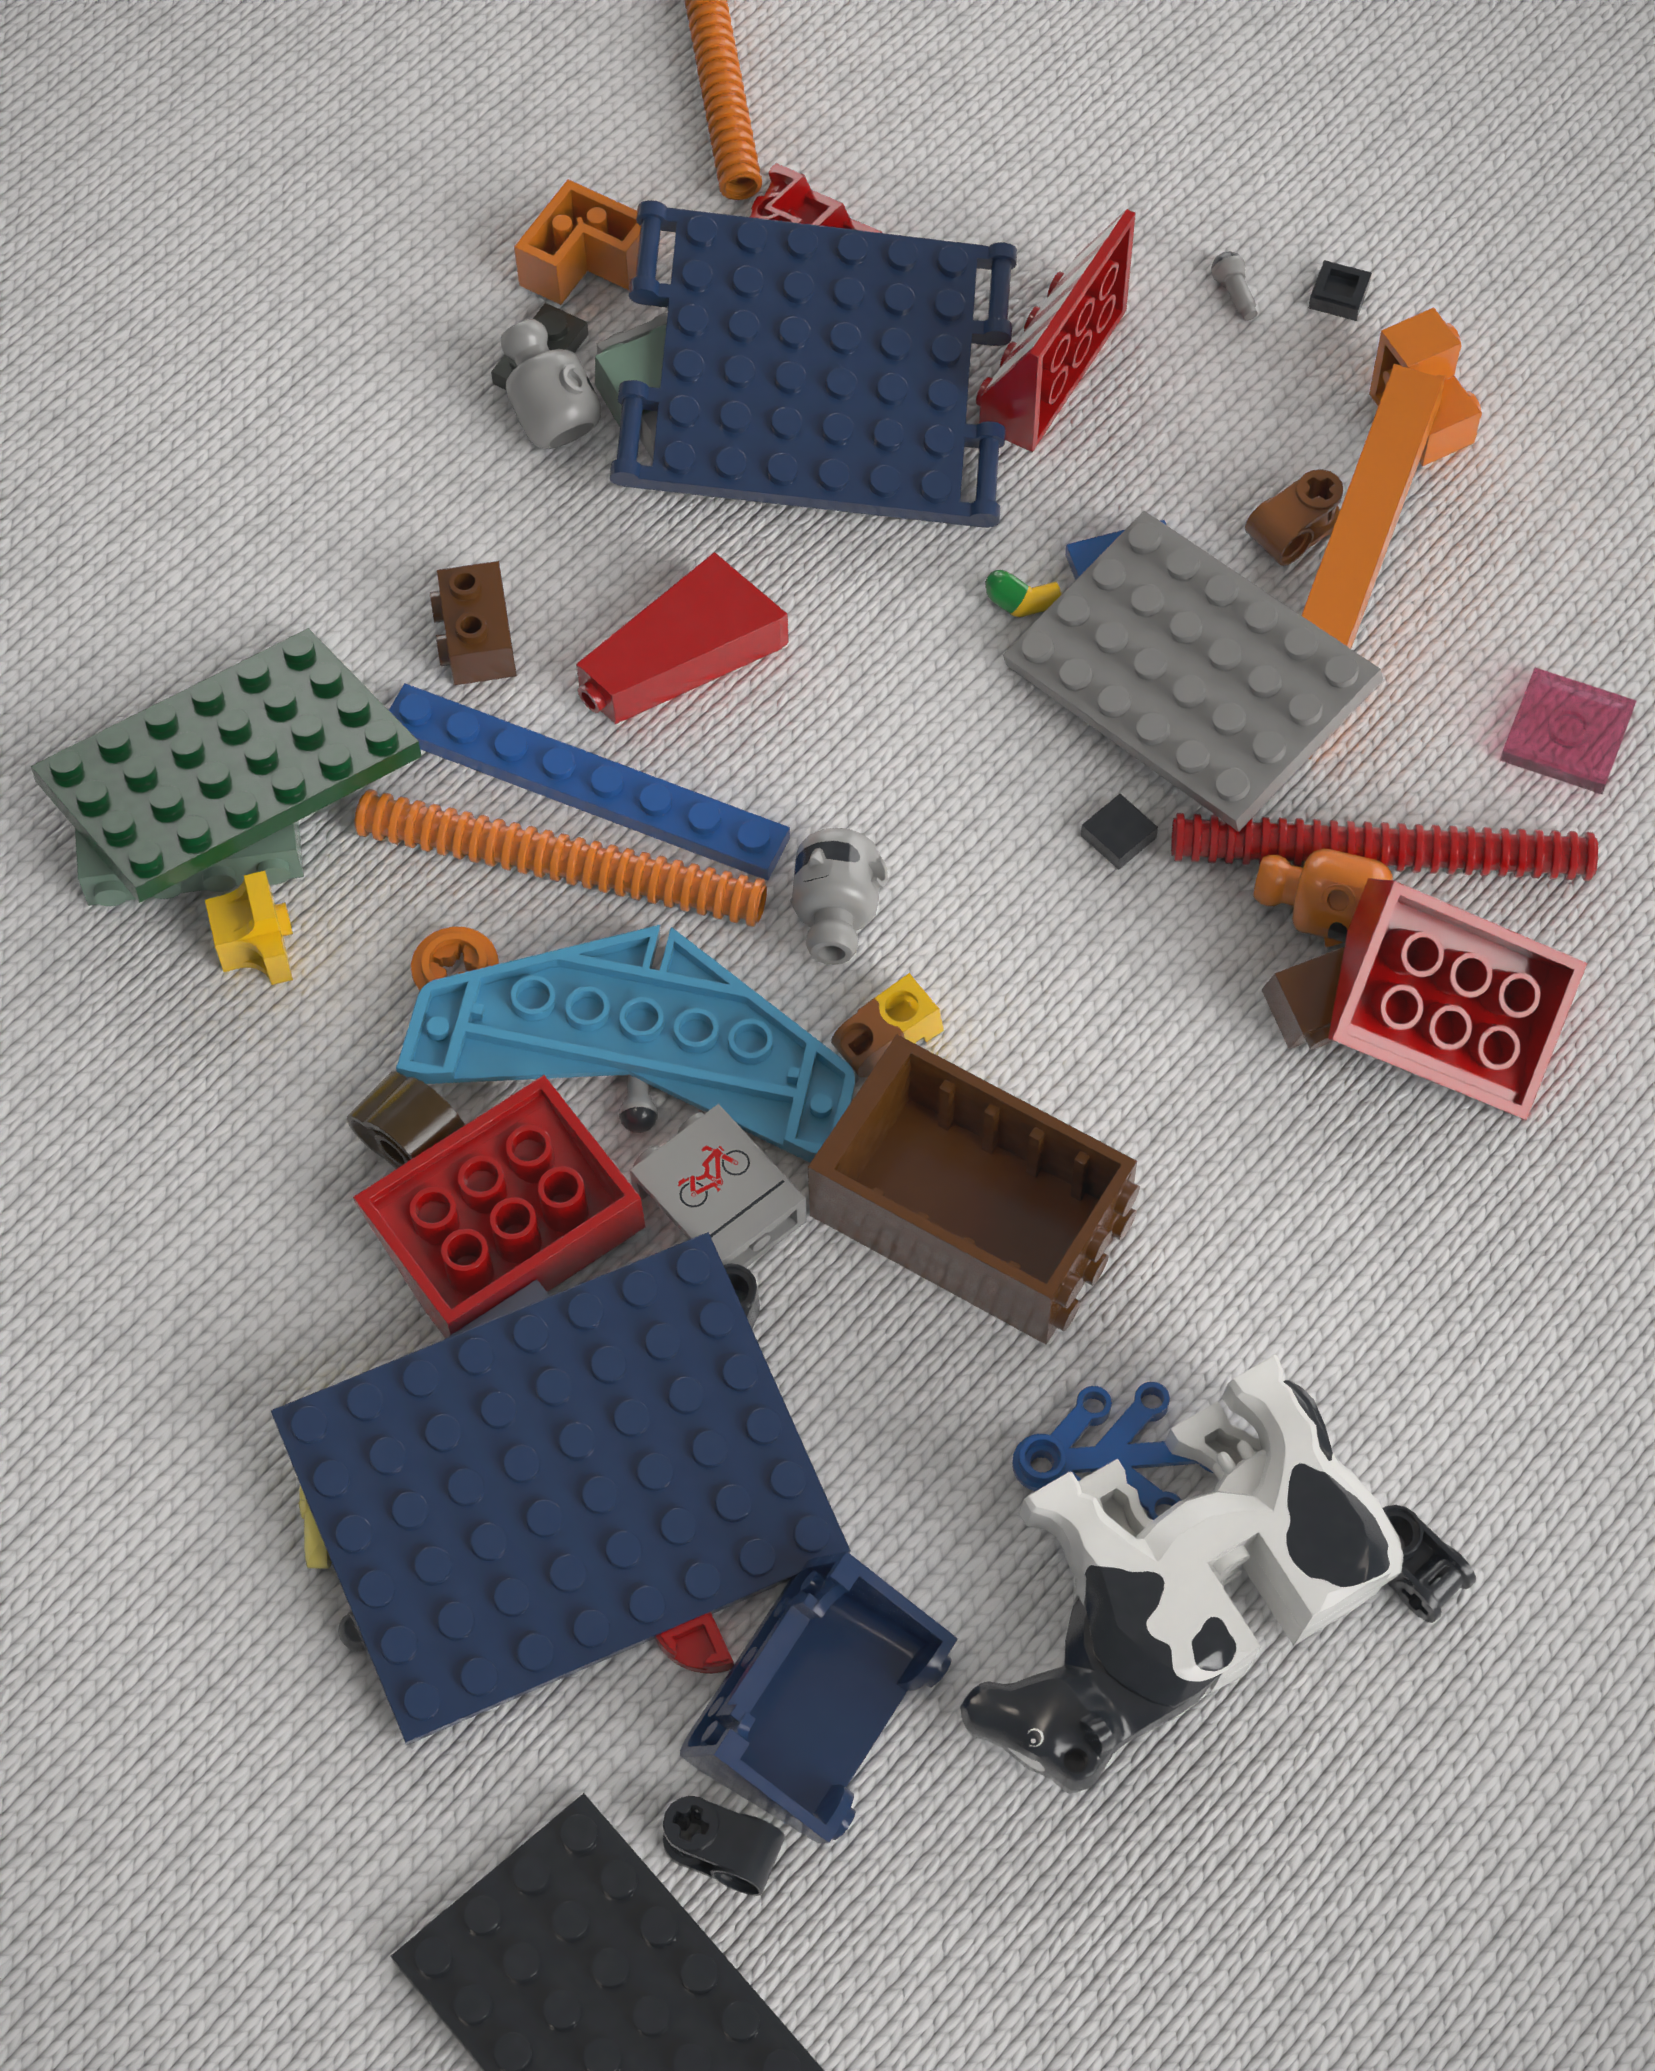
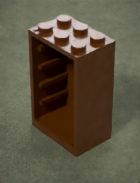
(973, 1189)

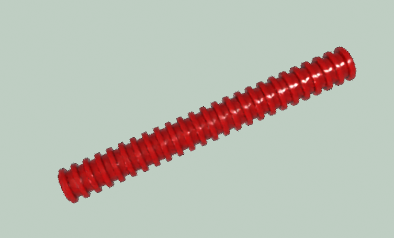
(1391, 846)

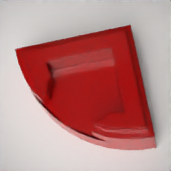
(697, 1646)

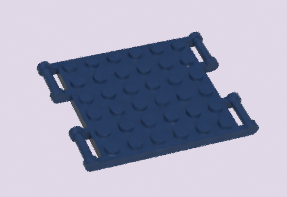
(815, 367)

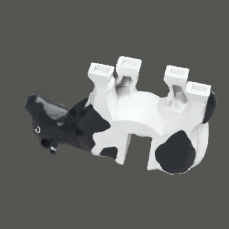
(1149, 1594)

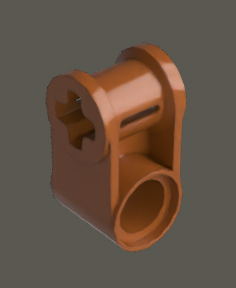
(1297, 516)

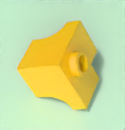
(251, 929)

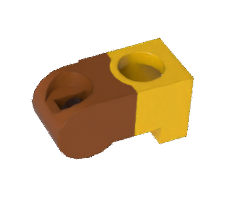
(897, 1010)

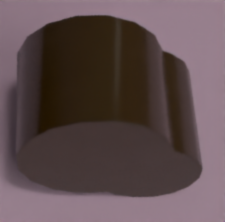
(403, 1119)

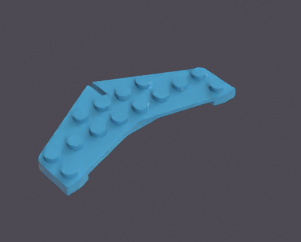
(611, 1014)

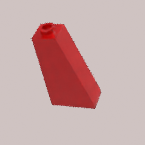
(681, 641)

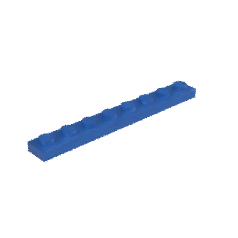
(592, 783)

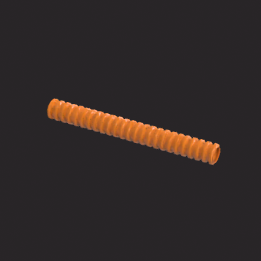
(724, 98)
(560, 857)

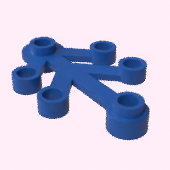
(1112, 1446)

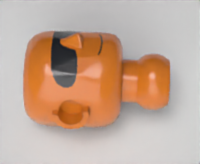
(1321, 891)

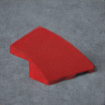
(792, 200)

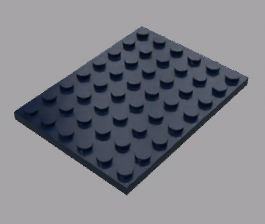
(557, 1486)

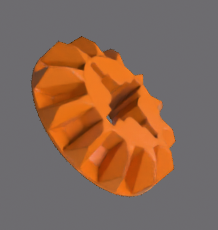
(445, 947)

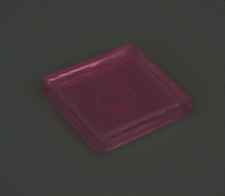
(1568, 730)

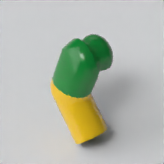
(1018, 597)

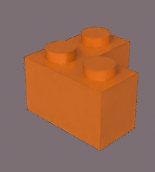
(574, 236)
(1433, 348)

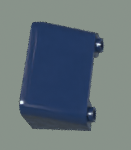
(816, 1693)

